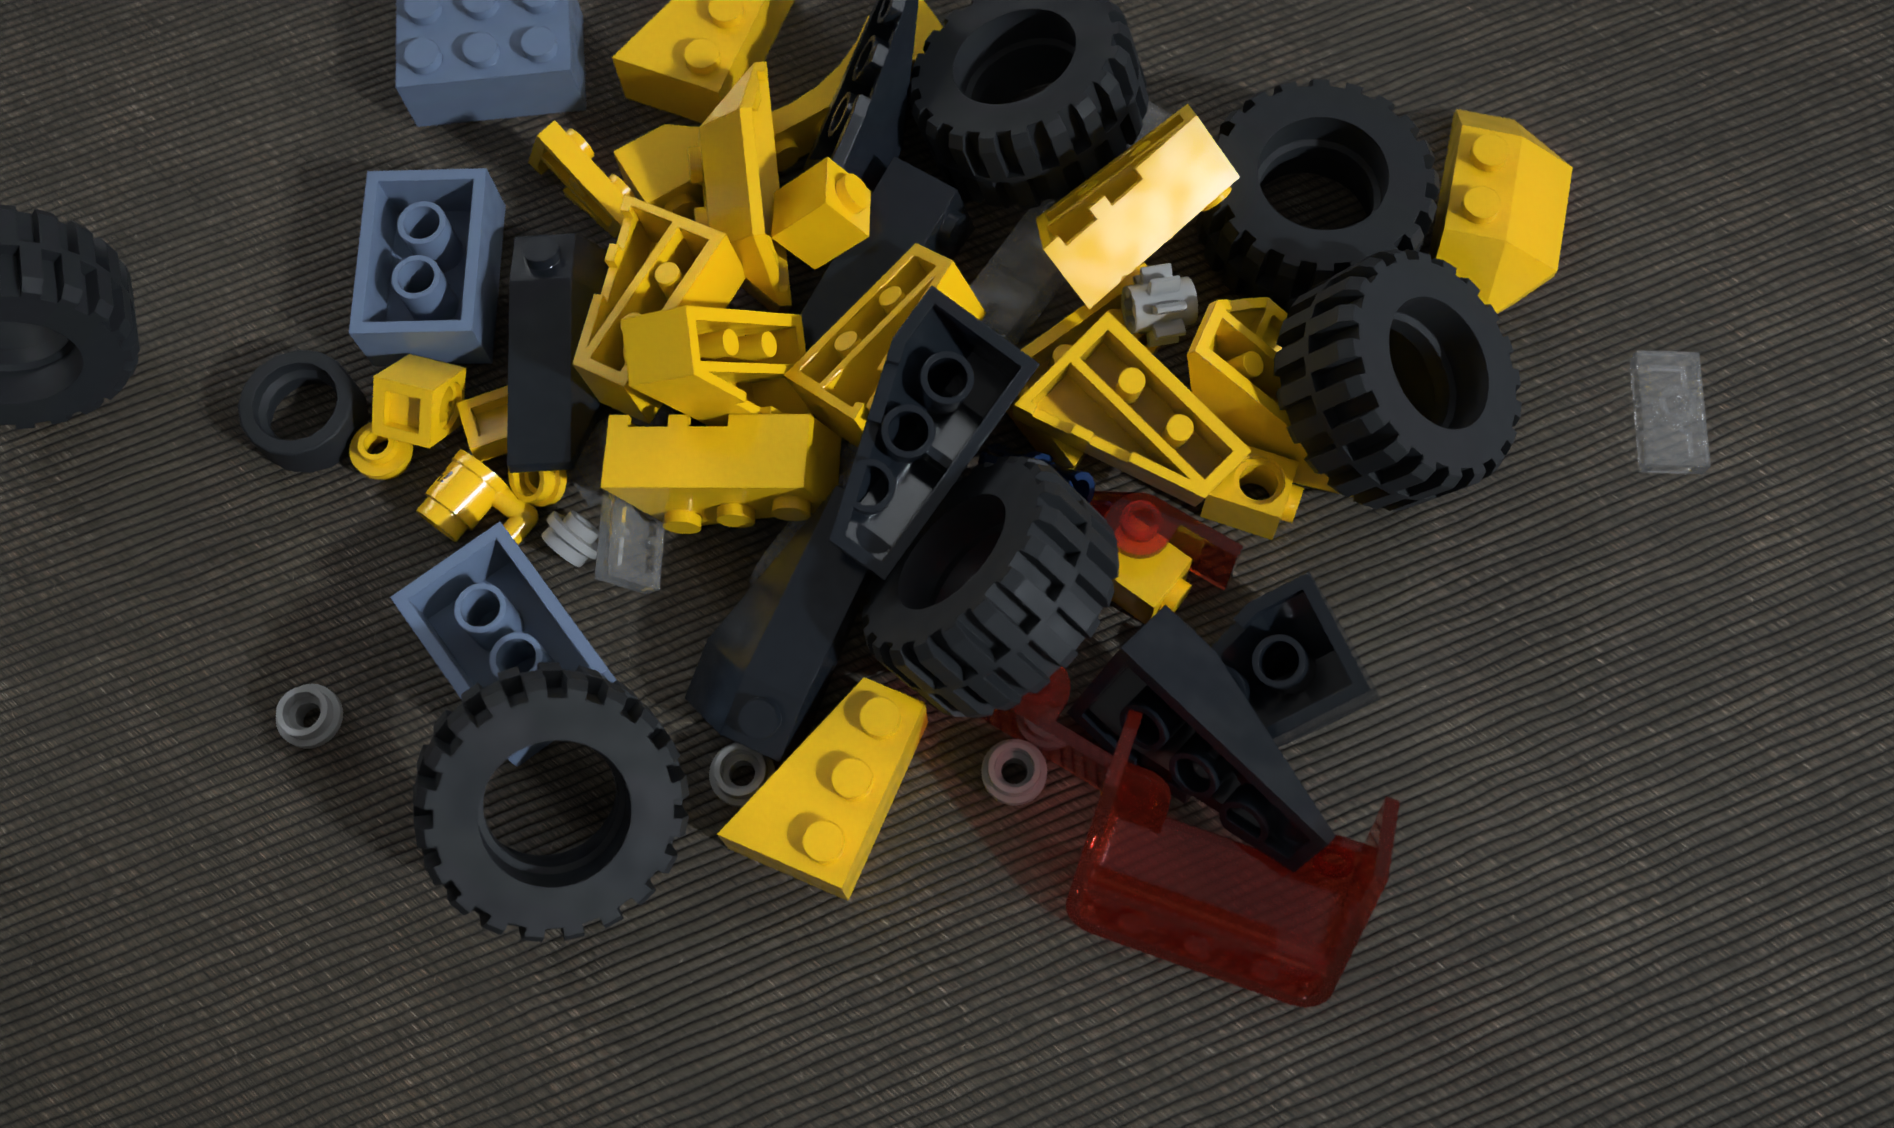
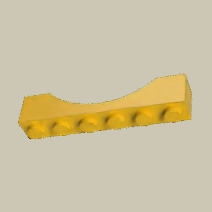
(658, 161)

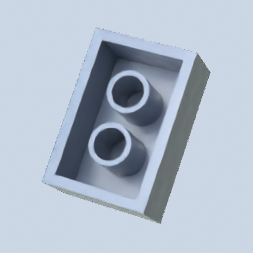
(489, 59)
(428, 266)
(493, 613)

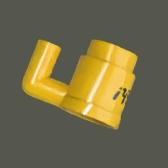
(467, 493)

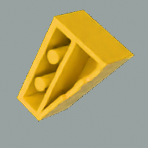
(715, 360)

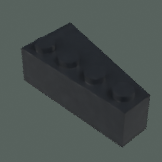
(903, 211)

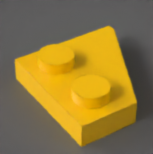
(585, 182)

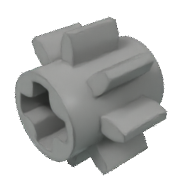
(1159, 305)

